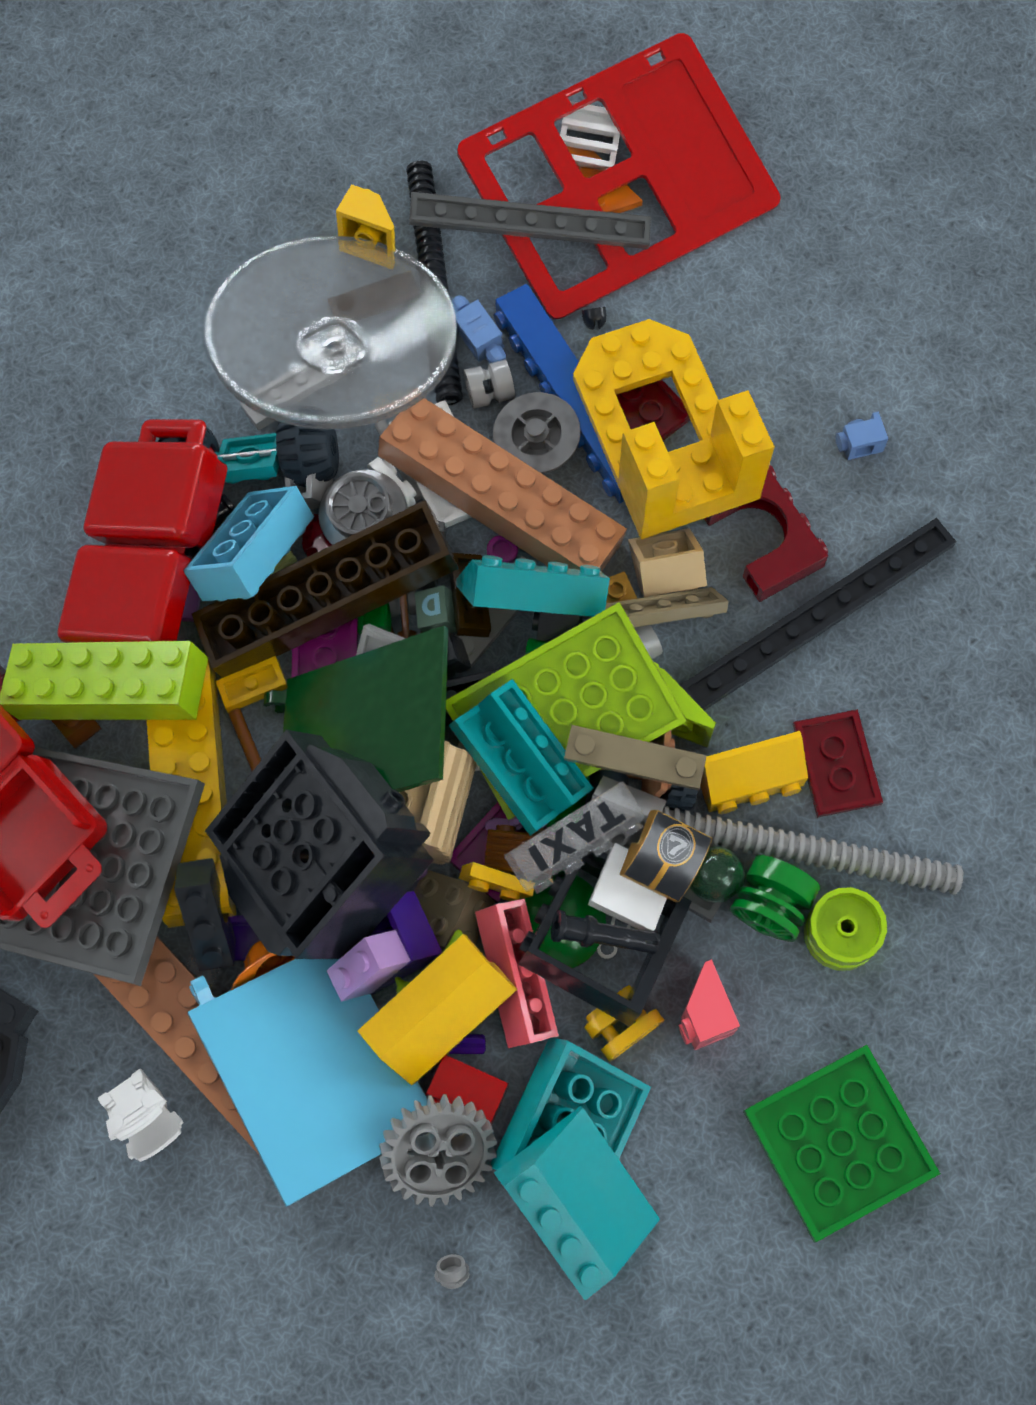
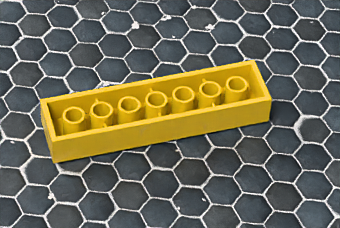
(195, 752)

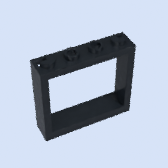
(578, 984)

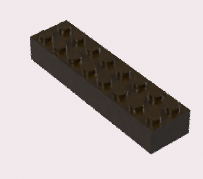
(326, 590)

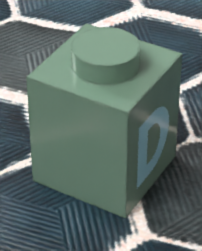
(435, 609)

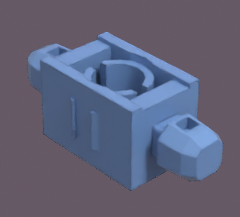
(478, 330)

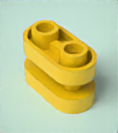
(618, 1043)

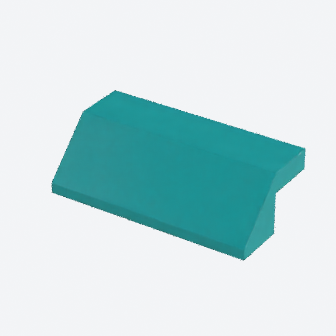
(520, 757)

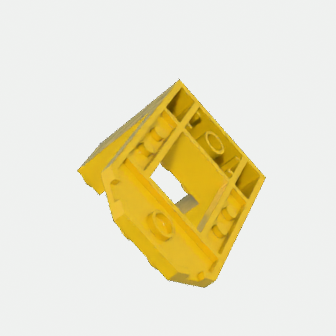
(688, 482)

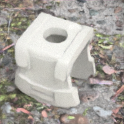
(141, 1115)

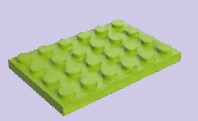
(587, 679)

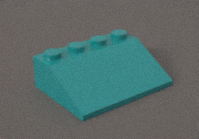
(534, 587)
(562, 1083)
(579, 1201)

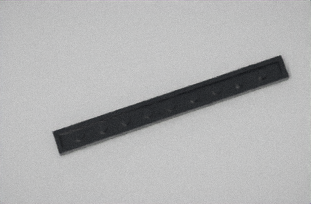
(818, 614)

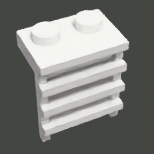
(595, 121)

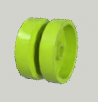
(856, 912)

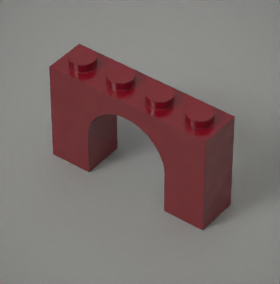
(796, 556)

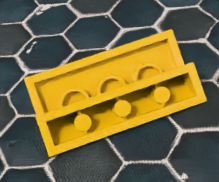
(437, 1010)

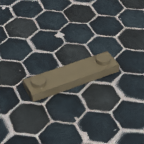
(674, 606)
(635, 757)

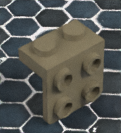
(450, 906)

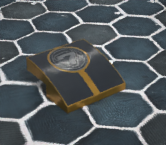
(666, 856)

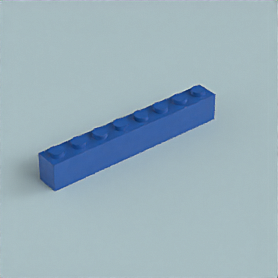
(554, 365)

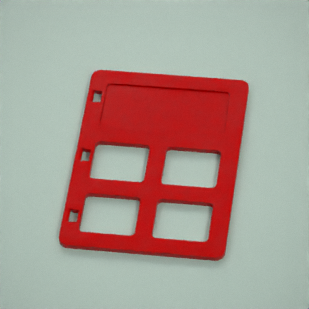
(678, 141)

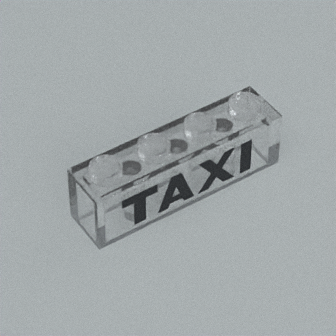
(575, 837)

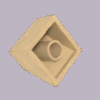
(668, 563)

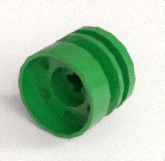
(775, 898)

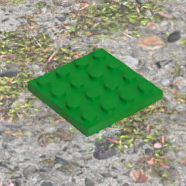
(841, 1143)

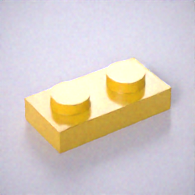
(251, 684)
(485, 878)

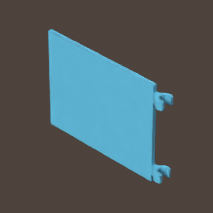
(302, 1073)

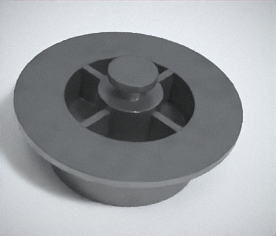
(538, 430)
(357, 503)

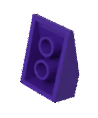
(414, 932)

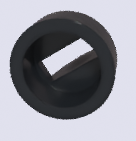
(595, 314)

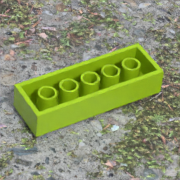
(104, 681)

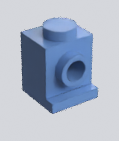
(862, 437)

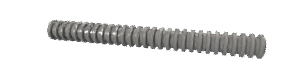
(825, 853)

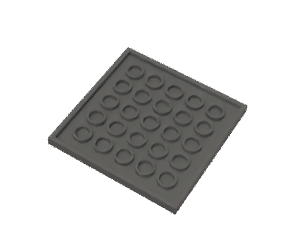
(120, 913)

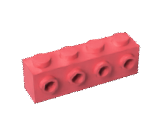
(528, 1011)

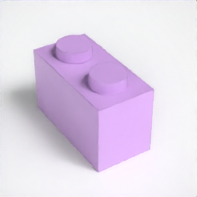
(368, 965)

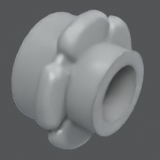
(452, 1271)

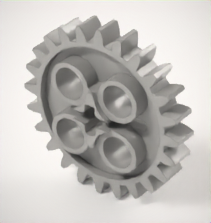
(437, 1150)

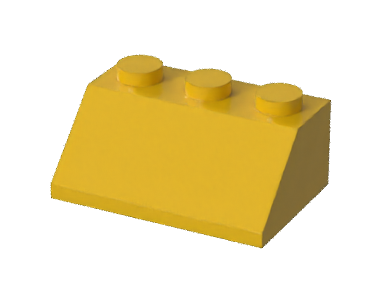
(754, 773)

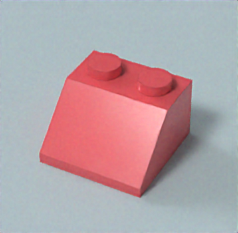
(708, 1011)

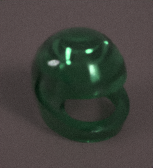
(718, 876)

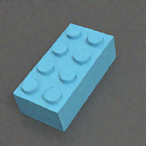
(249, 544)

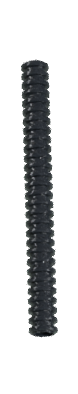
(432, 256)

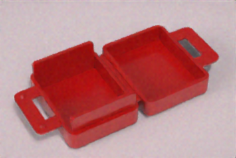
(146, 510)
(42, 832)

